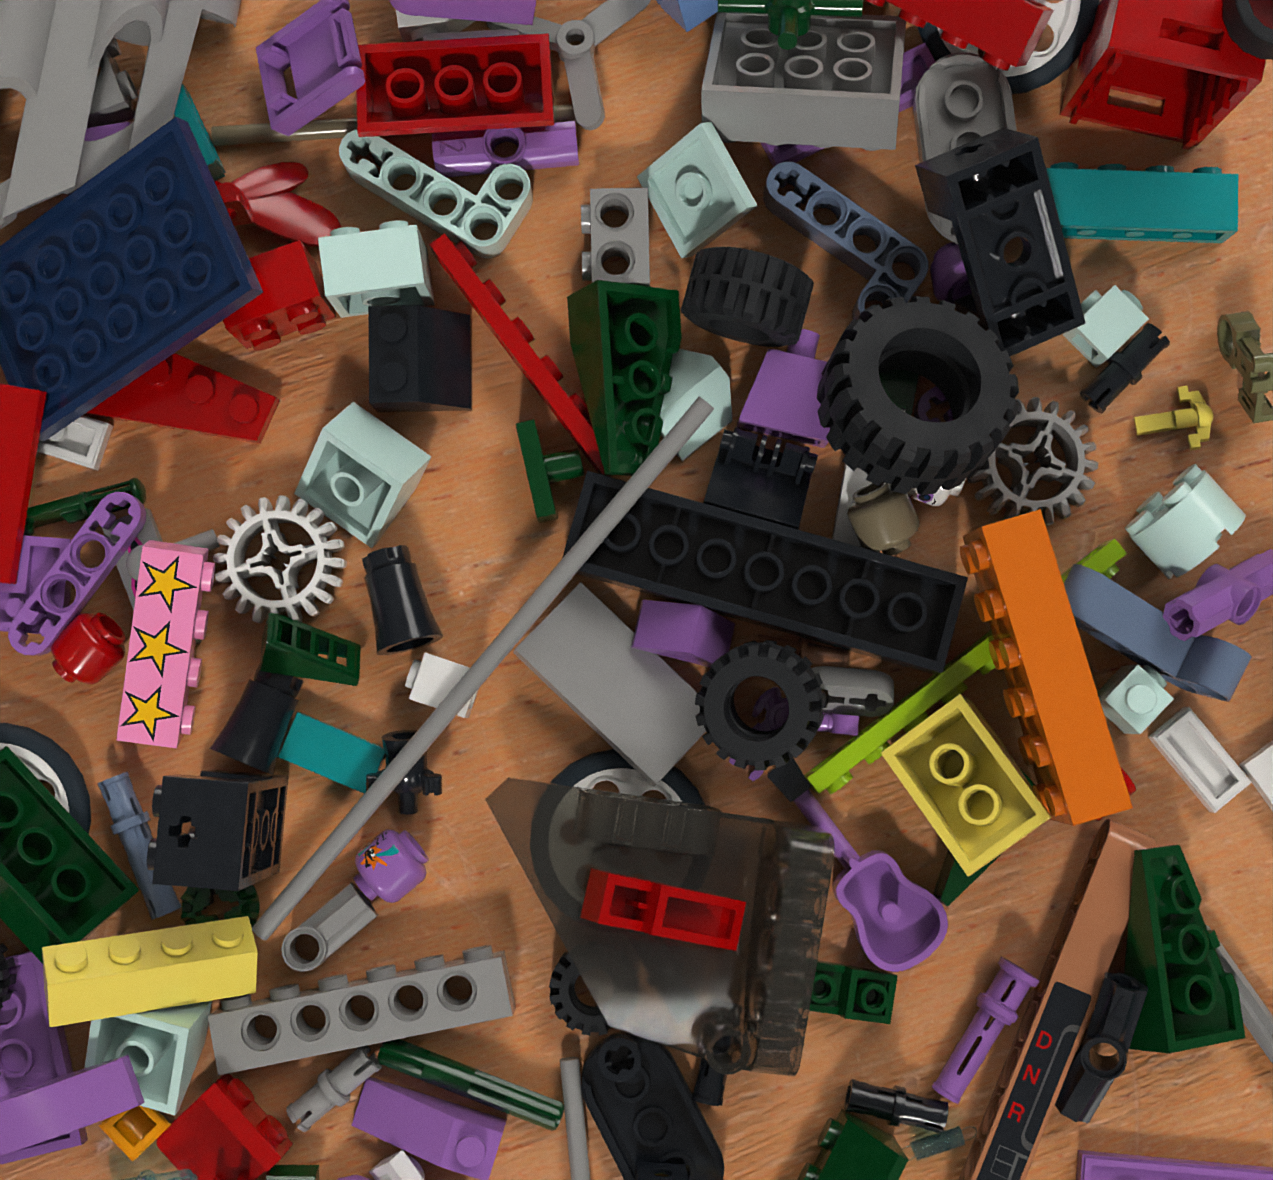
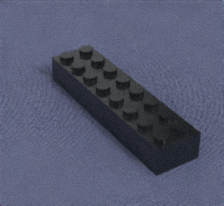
(773, 576)

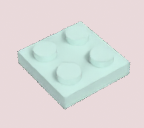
(697, 190)

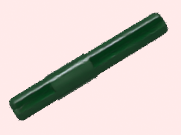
(471, 1083)

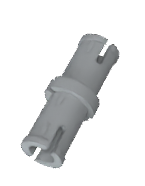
(333, 1088)

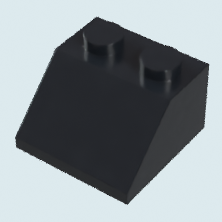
(419, 359)

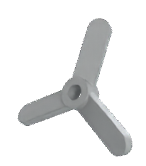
(580, 58)

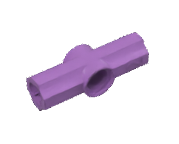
(473, 150)
(1221, 597)

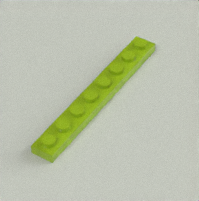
(911, 710)

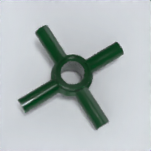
(792, 17)

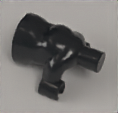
(415, 781)

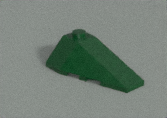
(623, 357)

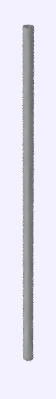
(482, 668)

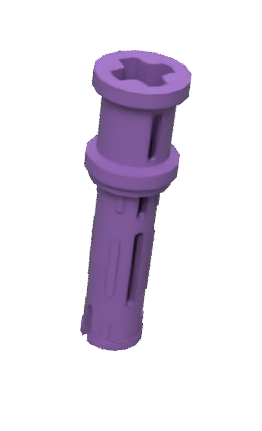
(952, 1082)

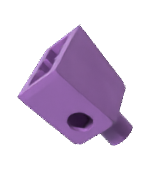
(785, 394)

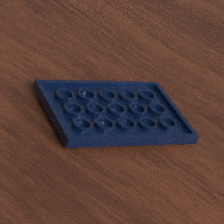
(119, 277)

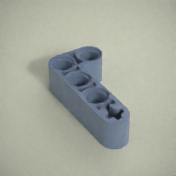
(838, 237)
(1141, 634)

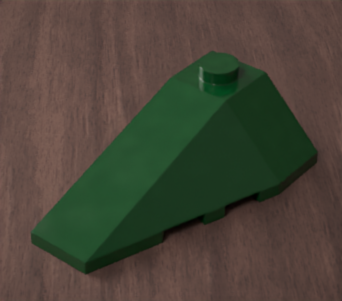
(1175, 955)

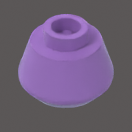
(949, 274)

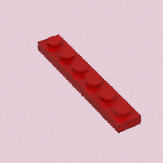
(515, 339)

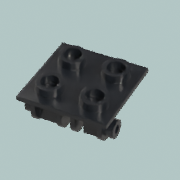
(761, 479)

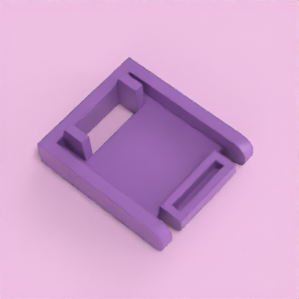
(323, 64)

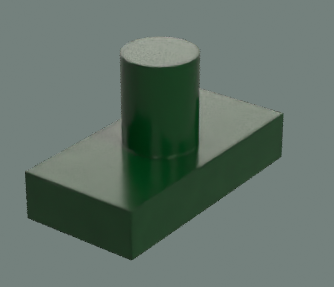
(545, 469)

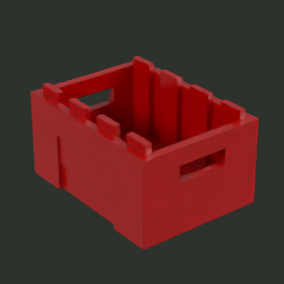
(1166, 54)

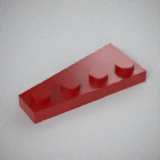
(192, 399)

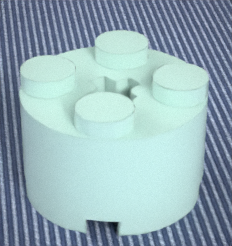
(1185, 523)

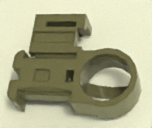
(1240, 347)

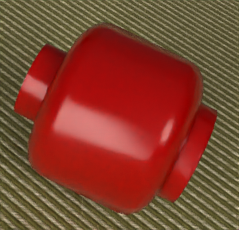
(88, 648)

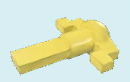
(1198, 416)

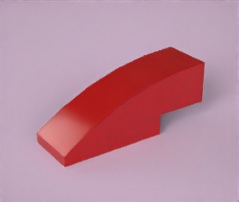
(663, 909)

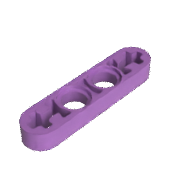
(71, 568)

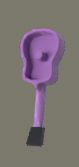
(891, 915)

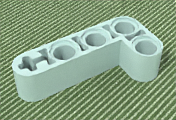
(433, 186)

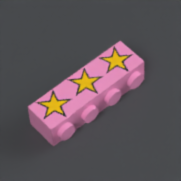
(163, 644)

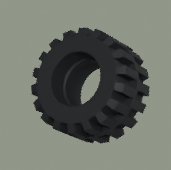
(747, 296)
(731, 733)

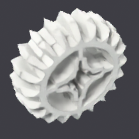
(275, 541)

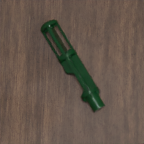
(79, 506)

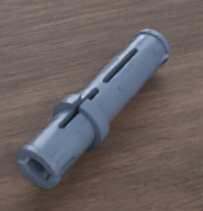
(135, 836)

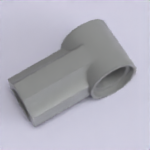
(331, 927)

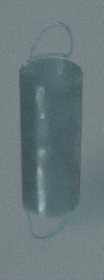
(938, 1143)

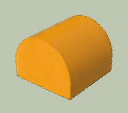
(135, 1129)

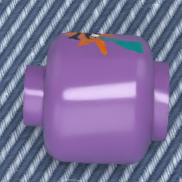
(390, 866)

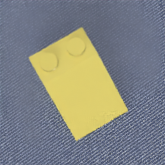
(966, 784)

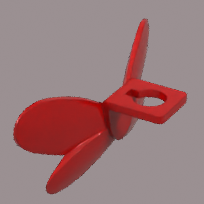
(266, 200)

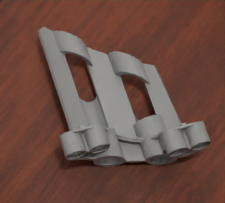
(54, 59)

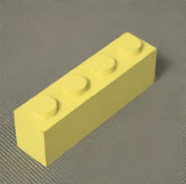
(149, 970)

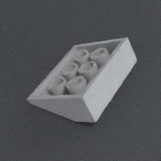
(824, 92)

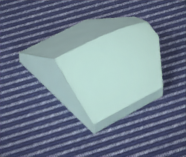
(696, 376)

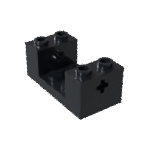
(991, 195)
(234, 834)

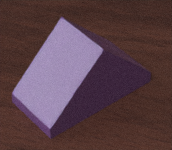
(682, 632)

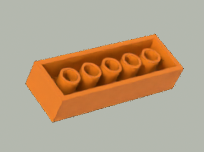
(1045, 669)

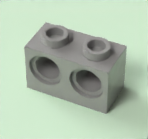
(626, 241)

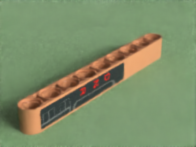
(1058, 1009)

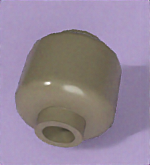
(883, 518)

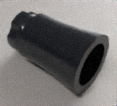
(398, 602)
(260, 720)

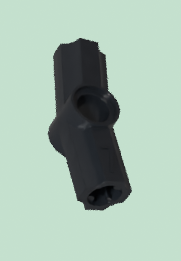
(1111, 1023)

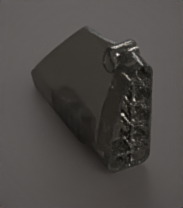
(668, 986)

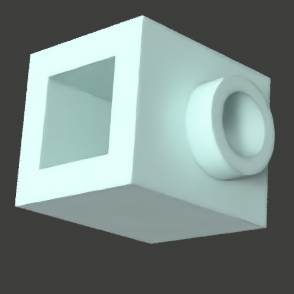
(1108, 324)
(1134, 698)

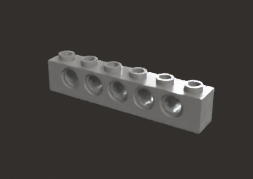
(241, 1047)

